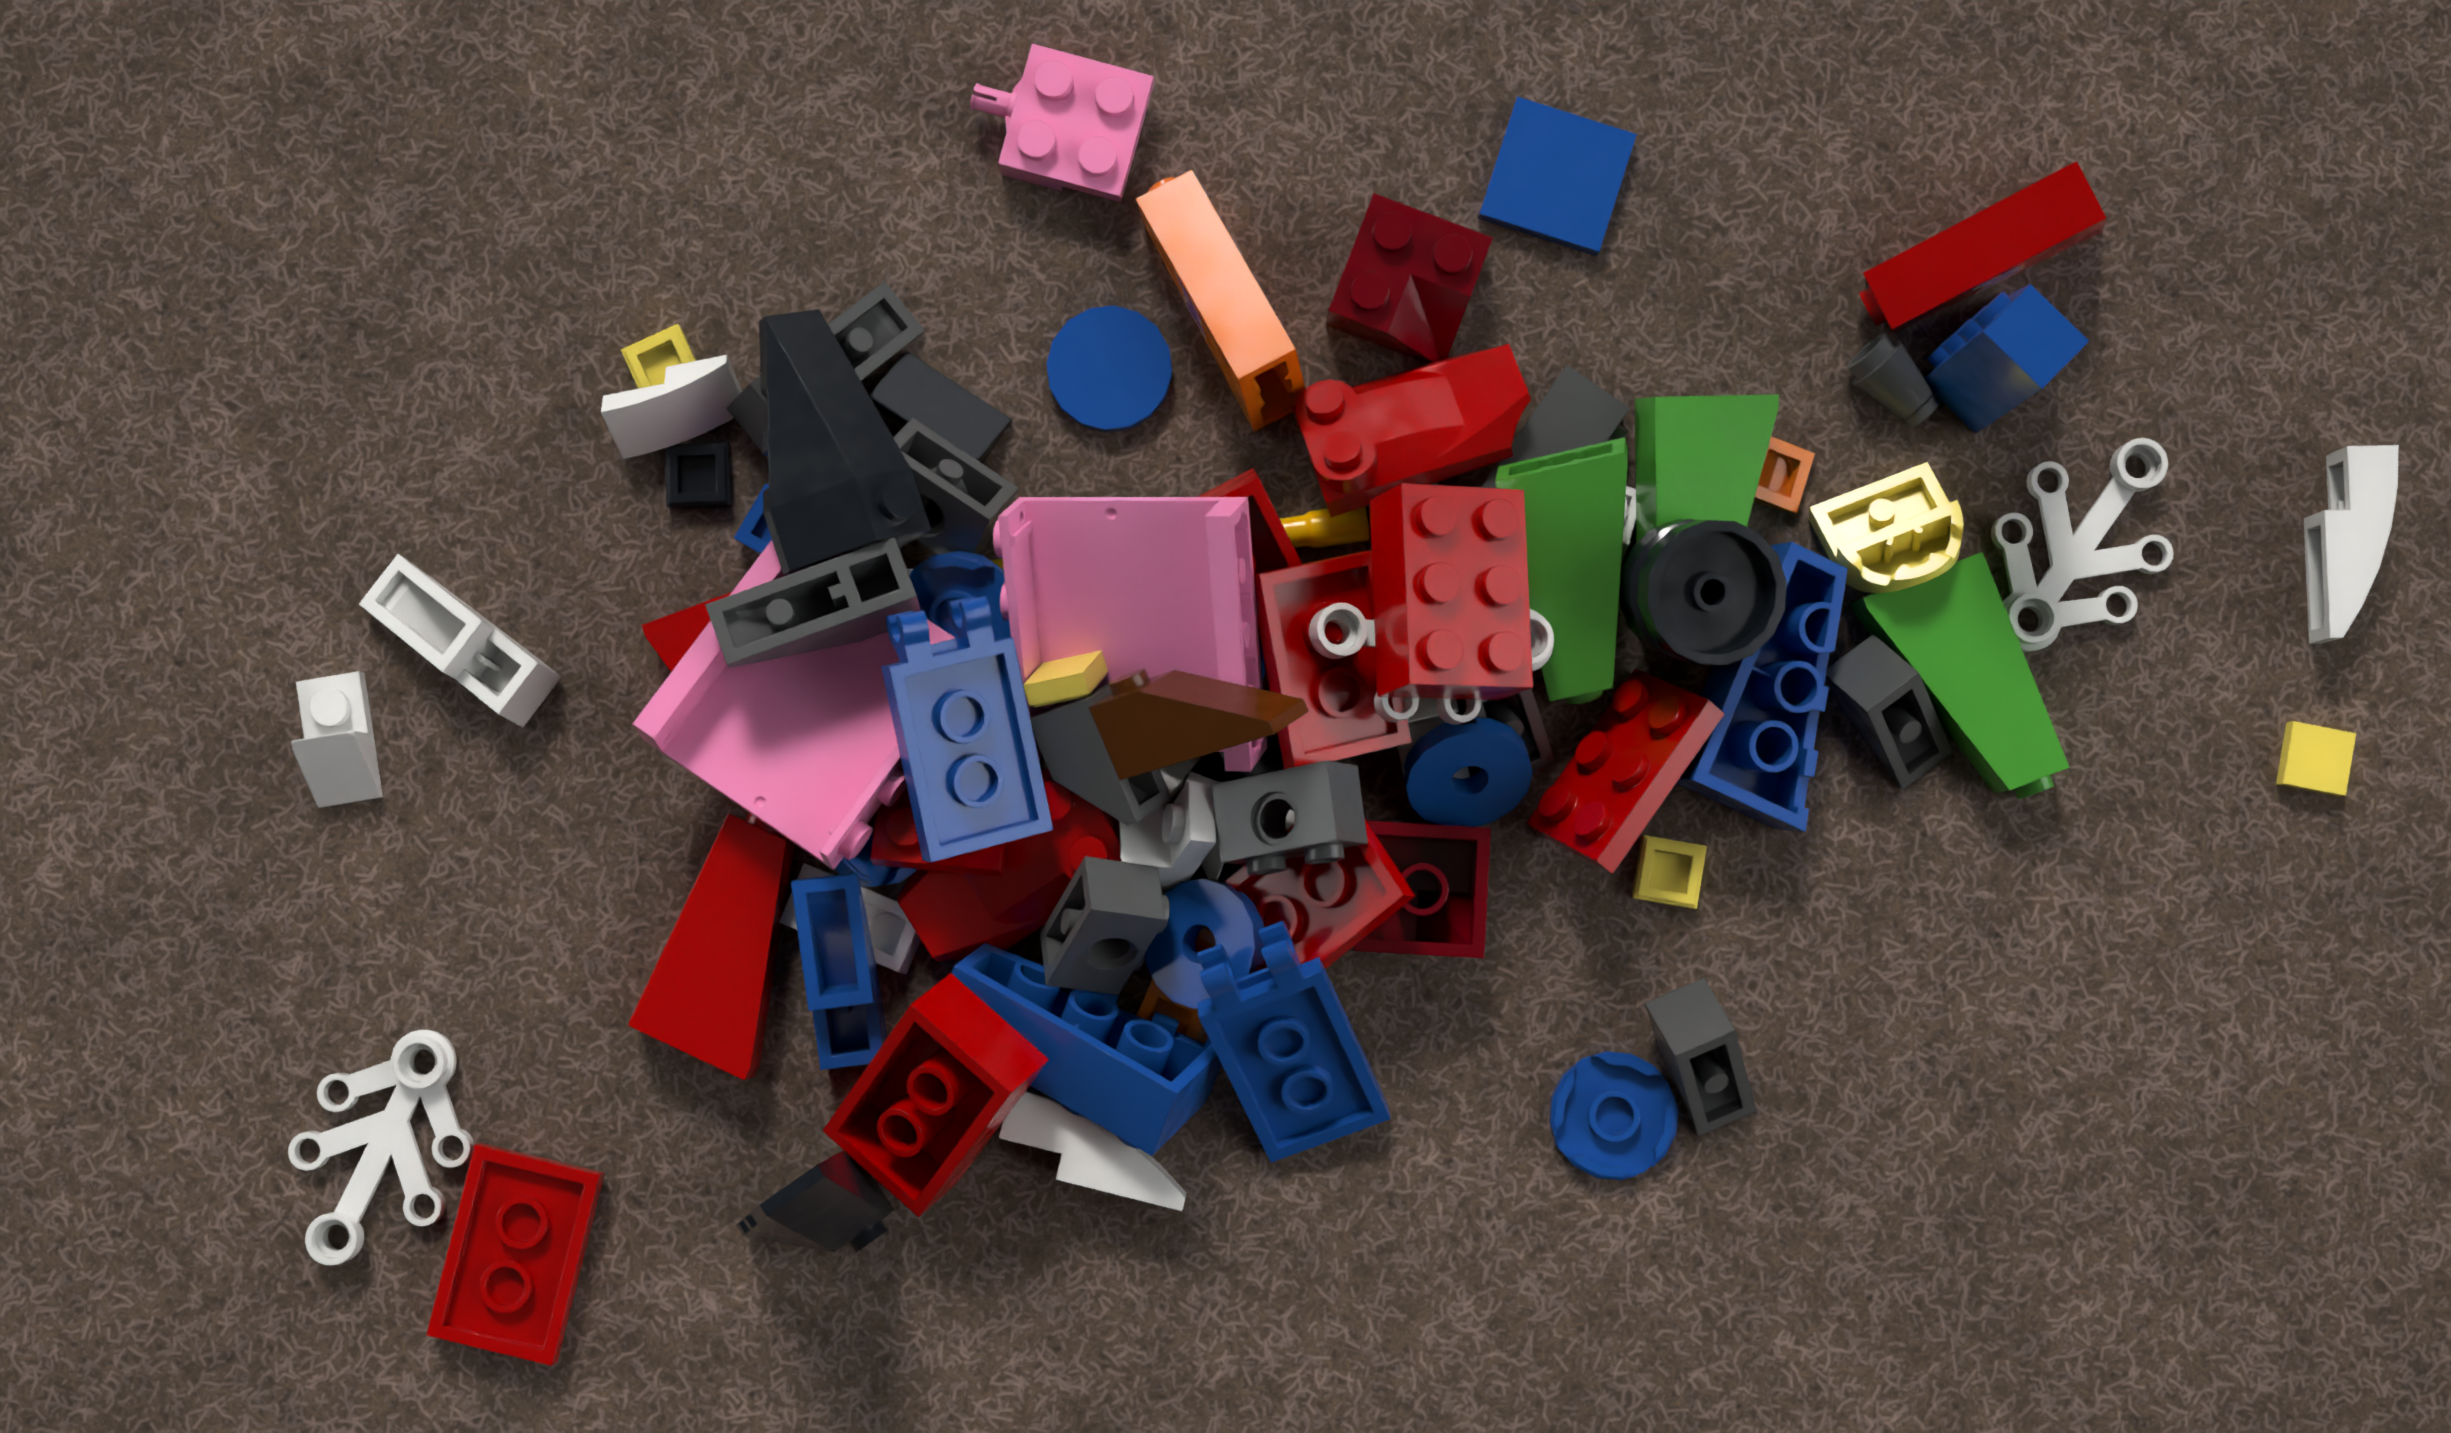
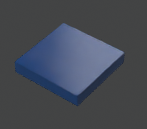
(1557, 176)

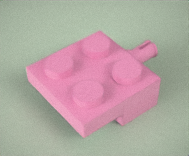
(1070, 122)

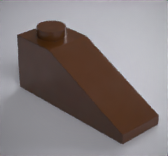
(1183, 717)

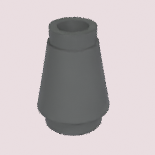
(1892, 379)

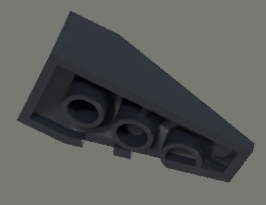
(829, 453)
(823, 1208)

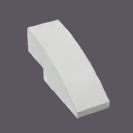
(2349, 538)
(460, 641)
(1090, 1152)

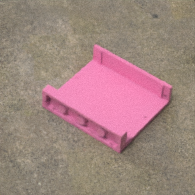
(1141, 581)
(787, 737)

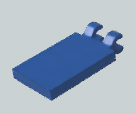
(964, 733)
(1288, 1048)

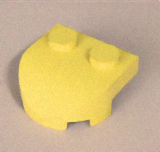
(1891, 531)

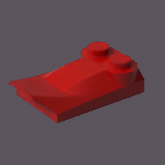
(1411, 425)
(964, 910)

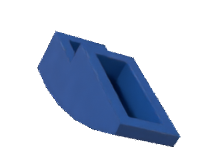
(839, 969)

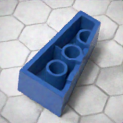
(2002, 356)
(1772, 702)
(1102, 1060)

